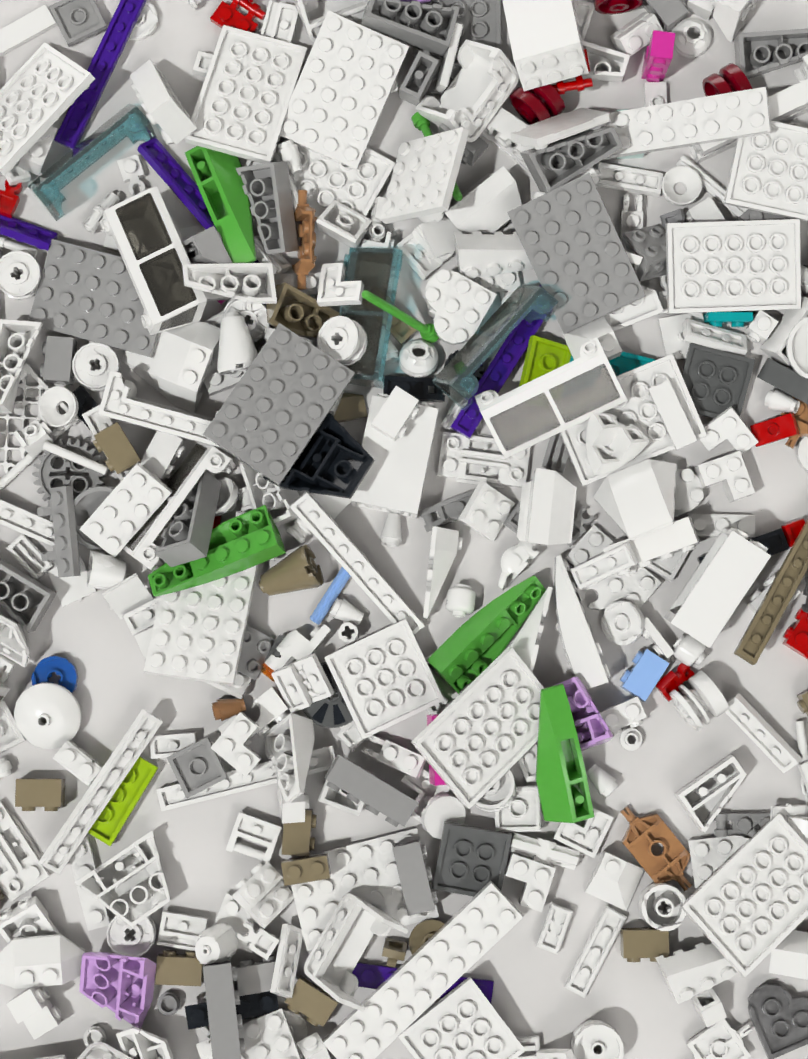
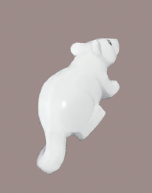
(515, 561)

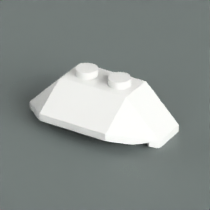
(13, 641)
(40, 961)
(143, 1044)

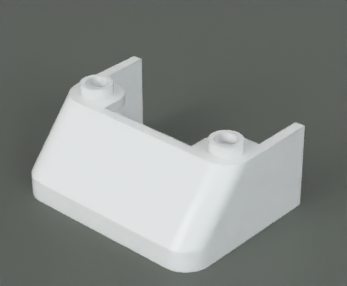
(314, 13)
(343, 944)

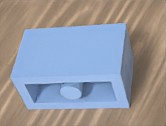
(644, 674)

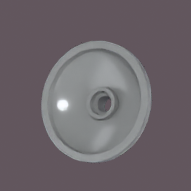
(84, 506)

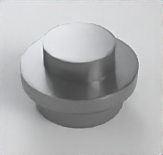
(168, 1003)

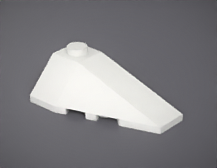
(239, 281)
(441, 556)
(527, 638)

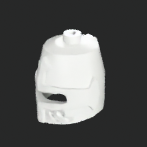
(105, 571)
(216, 944)

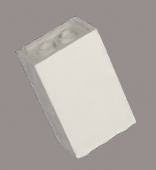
(545, 41)
(399, 466)
(718, 585)

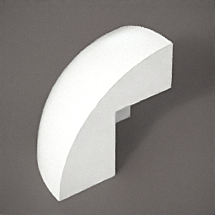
(611, 442)

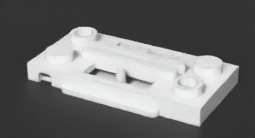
(559, 127)
(481, 460)
(18, 857)

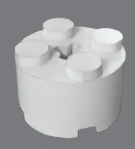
(650, 900)

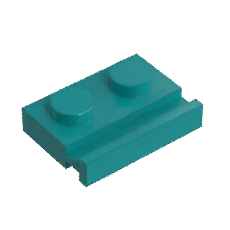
(737, 319)

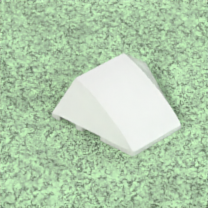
(640, 497)
(130, 882)

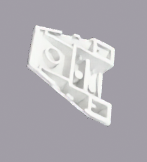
(178, 363)

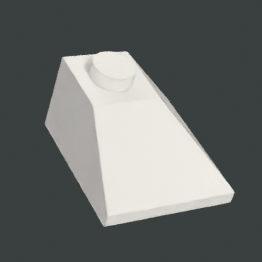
(589, 331)
(614, 880)

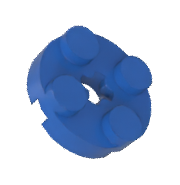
(61, 667)

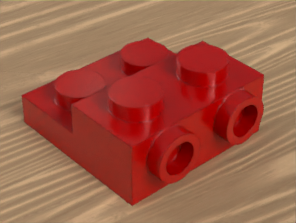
(797, 636)

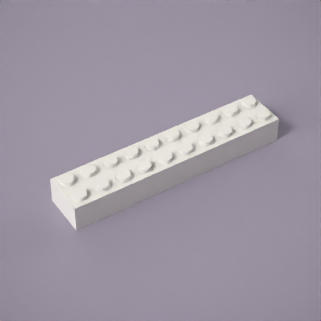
(425, 976)

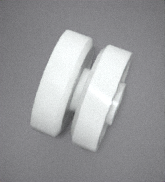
(499, 797)
(595, 1033)

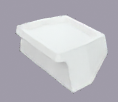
(486, 204)
(547, 509)

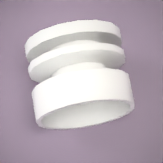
(699, 700)

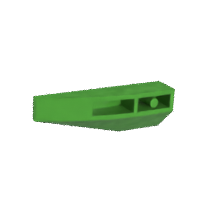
(225, 200)
(232, 548)
(485, 635)
(559, 762)

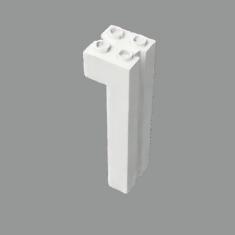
(782, 108)

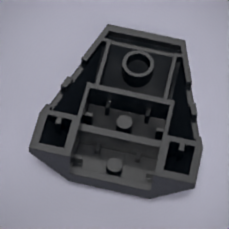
(329, 463)

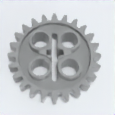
(46, 467)

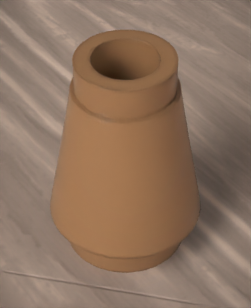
(227, 708)

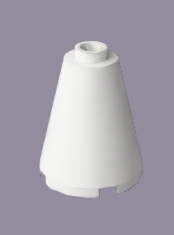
(235, 345)

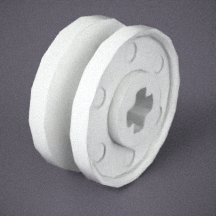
(28, 283)
(257, 323)
(342, 340)
(95, 354)
(122, 944)

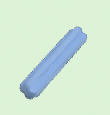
(330, 596)

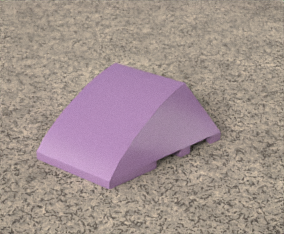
(587, 719)
(119, 983)

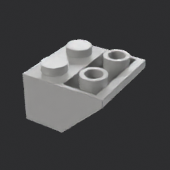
(206, 248)

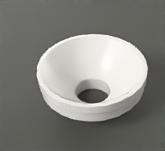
(691, 47)
(685, 176)
(418, 366)
(49, 405)
(227, 497)

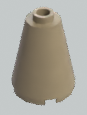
(293, 573)

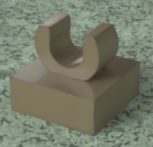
(394, 950)

